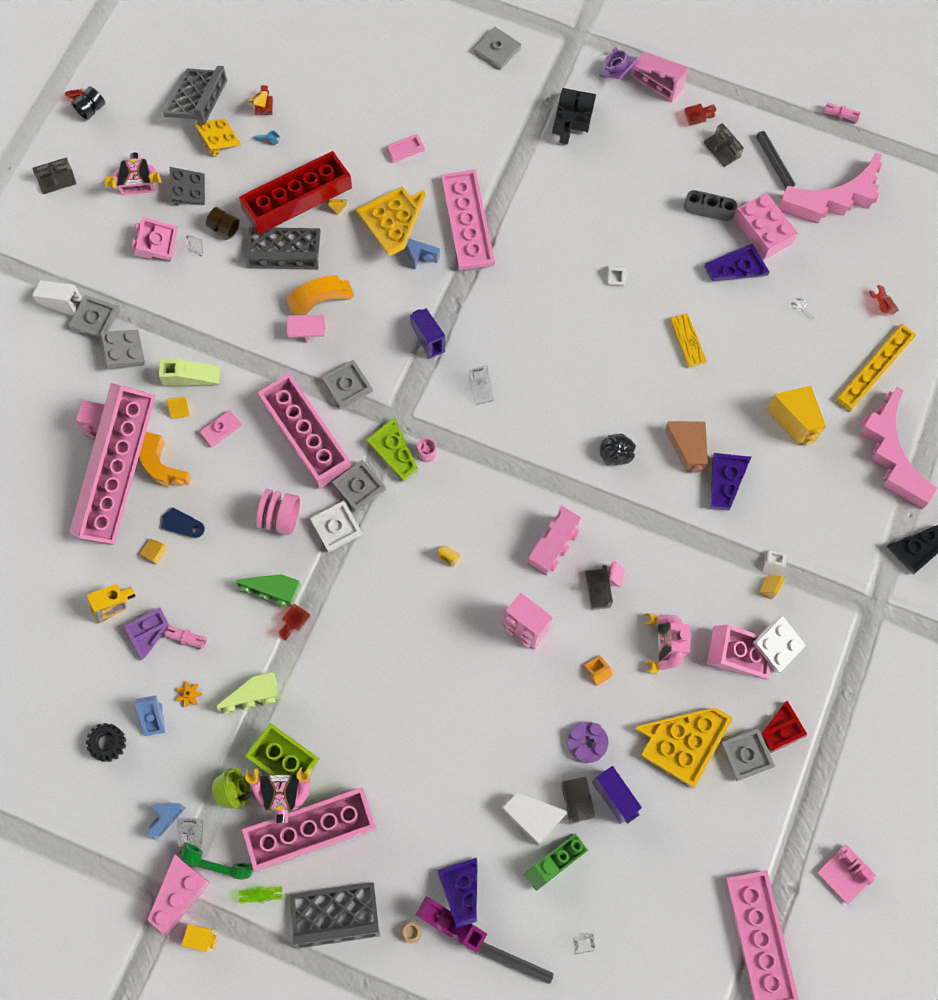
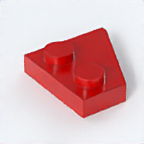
(783, 729)

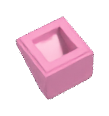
(616, 574)

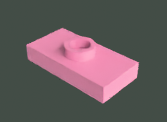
(220, 428)

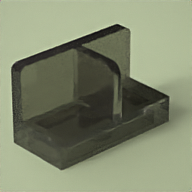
(724, 146)
(54, 175)
(599, 588)
(577, 800)

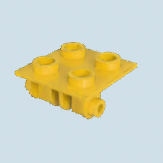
(217, 135)

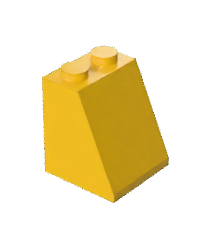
(798, 414)

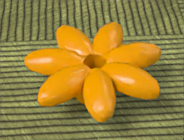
(192, 694)

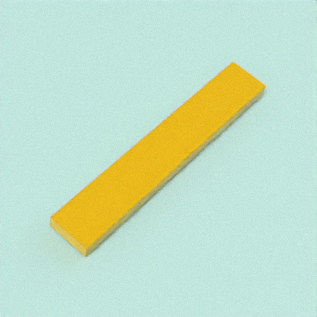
(875, 367)

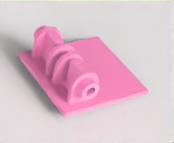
(846, 874)

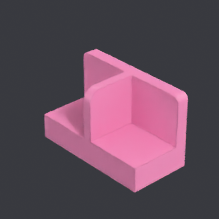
(306, 326)

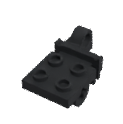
(573, 113)

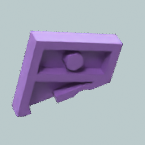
(147, 631)

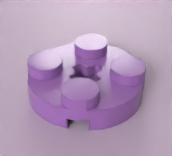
(595, 733)

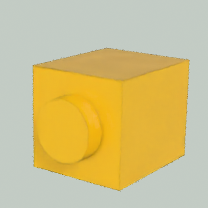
(199, 938)

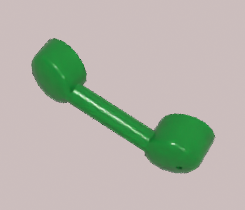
(193, 857)

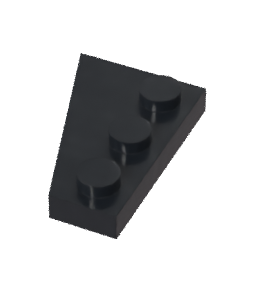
(916, 549)

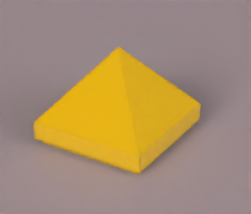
(259, 99)
(337, 204)

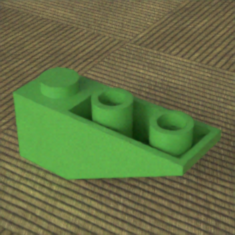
(274, 587)
(555, 862)

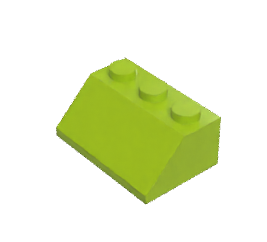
(280, 754)

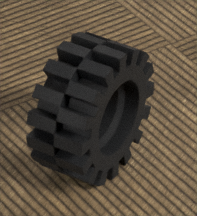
(95, 736)

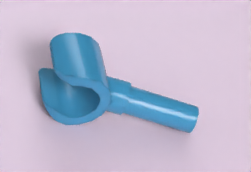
(272, 135)

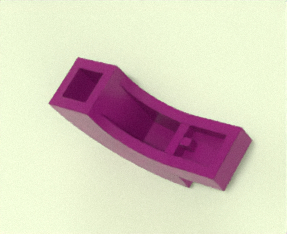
(442, 919)

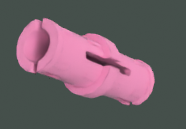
(842, 112)
(185, 637)

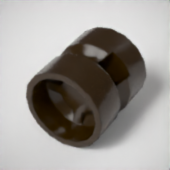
(222, 222)

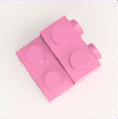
(154, 239)

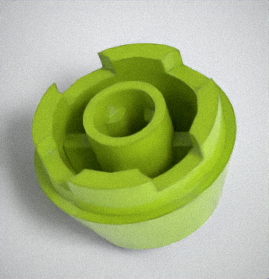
(231, 789)

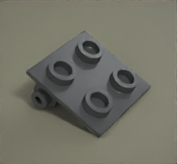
(186, 186)

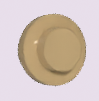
(411, 932)

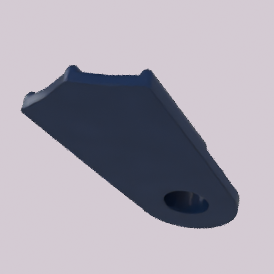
(182, 523)

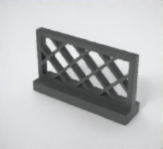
(208, 96)
(283, 259)
(334, 934)

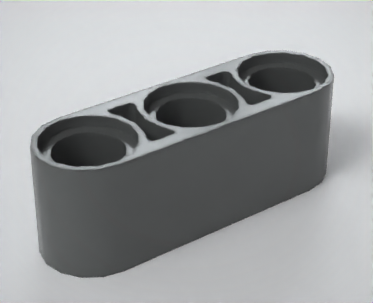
(705, 199)

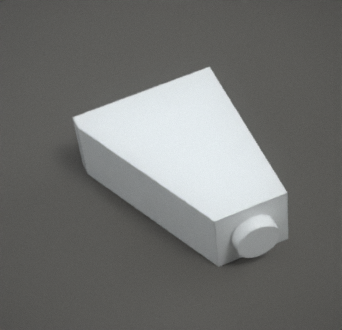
(57, 296)
(532, 815)

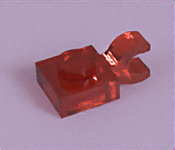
(268, 109)
(697, 114)
(886, 303)
(294, 619)

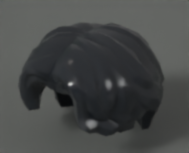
(617, 449)

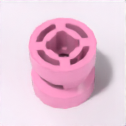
(428, 446)

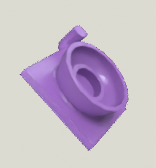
(617, 64)

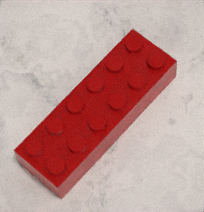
(295, 192)

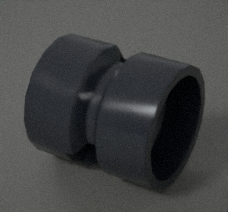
(88, 103)

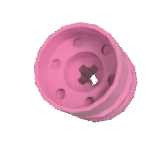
(273, 510)

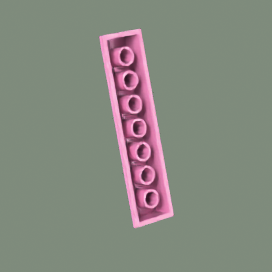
(112, 464)

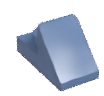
(421, 250)
(150, 715)
(169, 814)

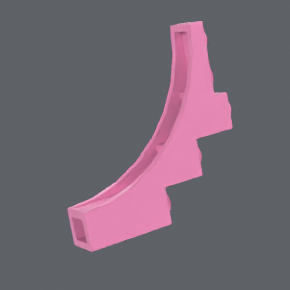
(816, 203)
(901, 475)

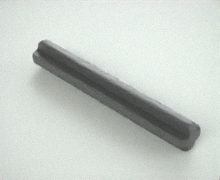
(775, 159)
(516, 963)

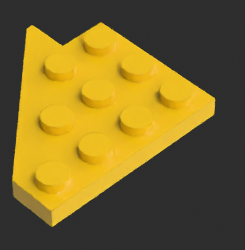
(392, 218)
(685, 742)

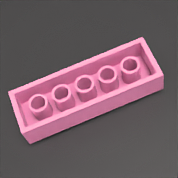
(304, 430)
(309, 830)

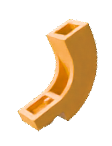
(317, 291)
(150, 459)

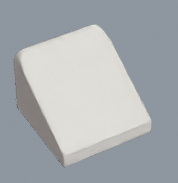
(616, 275)
(774, 563)

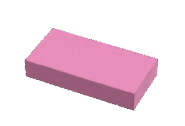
(405, 148)

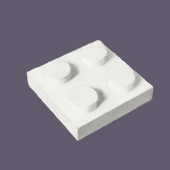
(336, 526)
(779, 644)

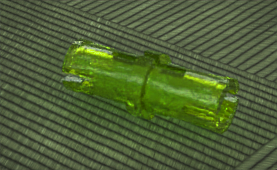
(261, 894)

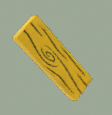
(688, 340)

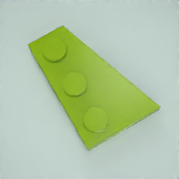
(392, 448)

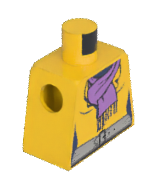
(109, 602)

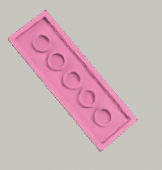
(467, 220)
(761, 937)

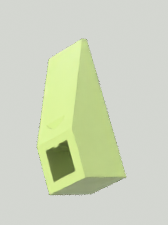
(182, 372)
(255, 691)

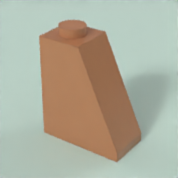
(689, 443)

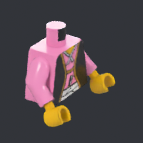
(134, 176)
(672, 641)
(280, 791)

